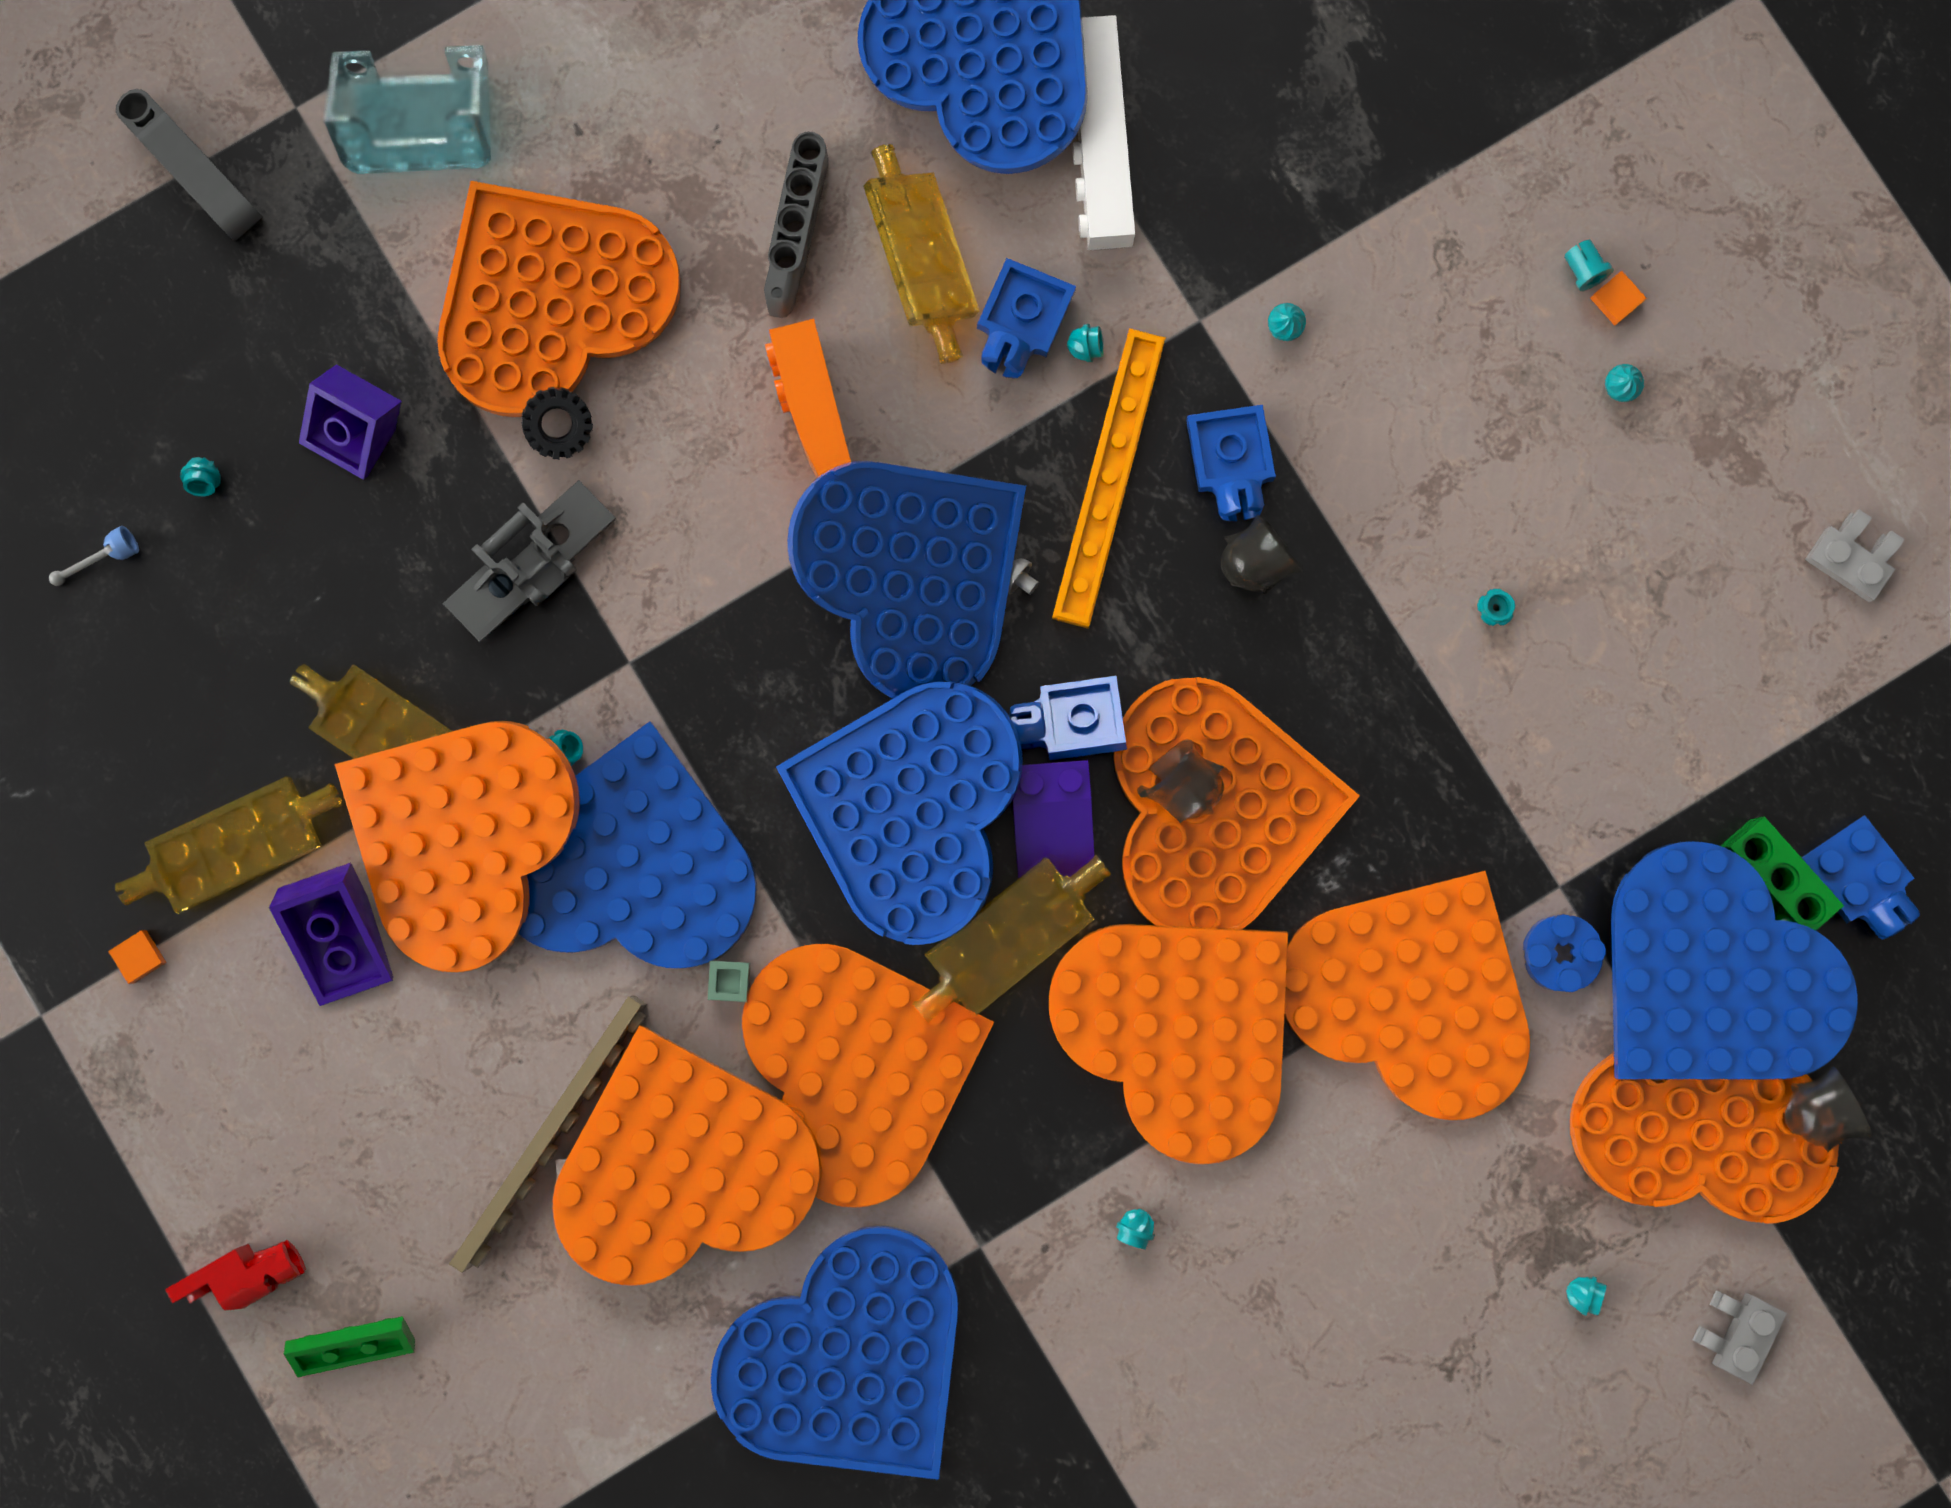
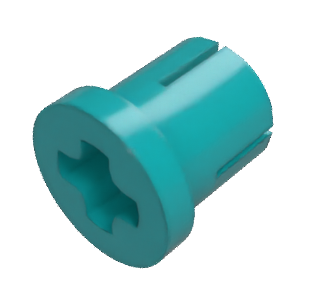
(1588, 265)

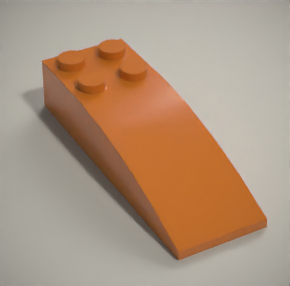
(807, 393)

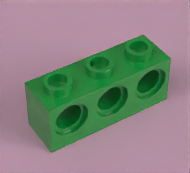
(1798, 878)

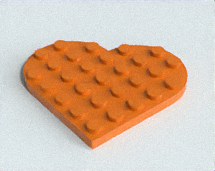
(544, 290)
(1262, 830)
(454, 834)
(1417, 990)
(1184, 1025)
(859, 1064)
(1694, 1136)
(680, 1162)

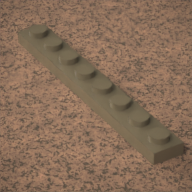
(542, 1147)

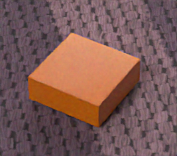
(1618, 298)
(137, 957)

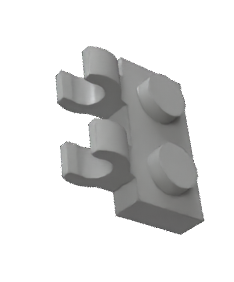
(1852, 564)
(1747, 1337)

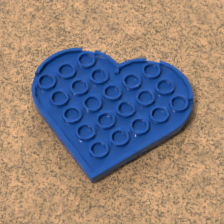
(994, 70)
(913, 565)
(907, 804)
(644, 865)
(1714, 979)
(850, 1365)

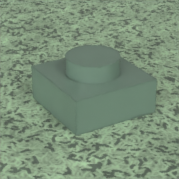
(728, 981)

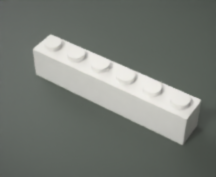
(1103, 143)

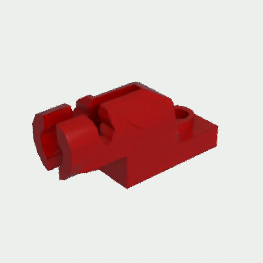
(241, 1276)

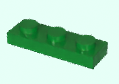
(349, 1346)

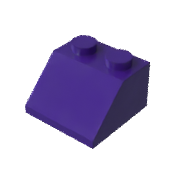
(348, 420)

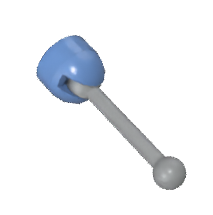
(117, 544)

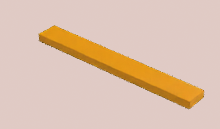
(1108, 478)

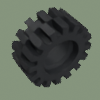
(551, 446)

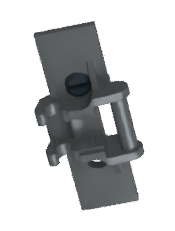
(535, 572)

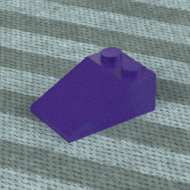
(1054, 816)
(332, 933)

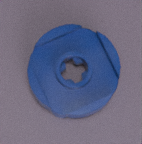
(1586, 953)

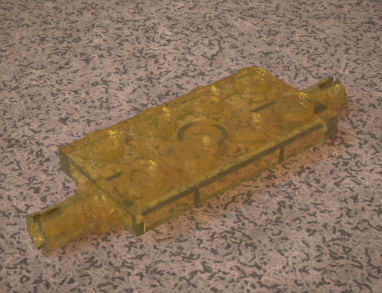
(921, 251)
(363, 713)
(231, 845)
(1010, 937)

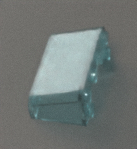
(409, 119)

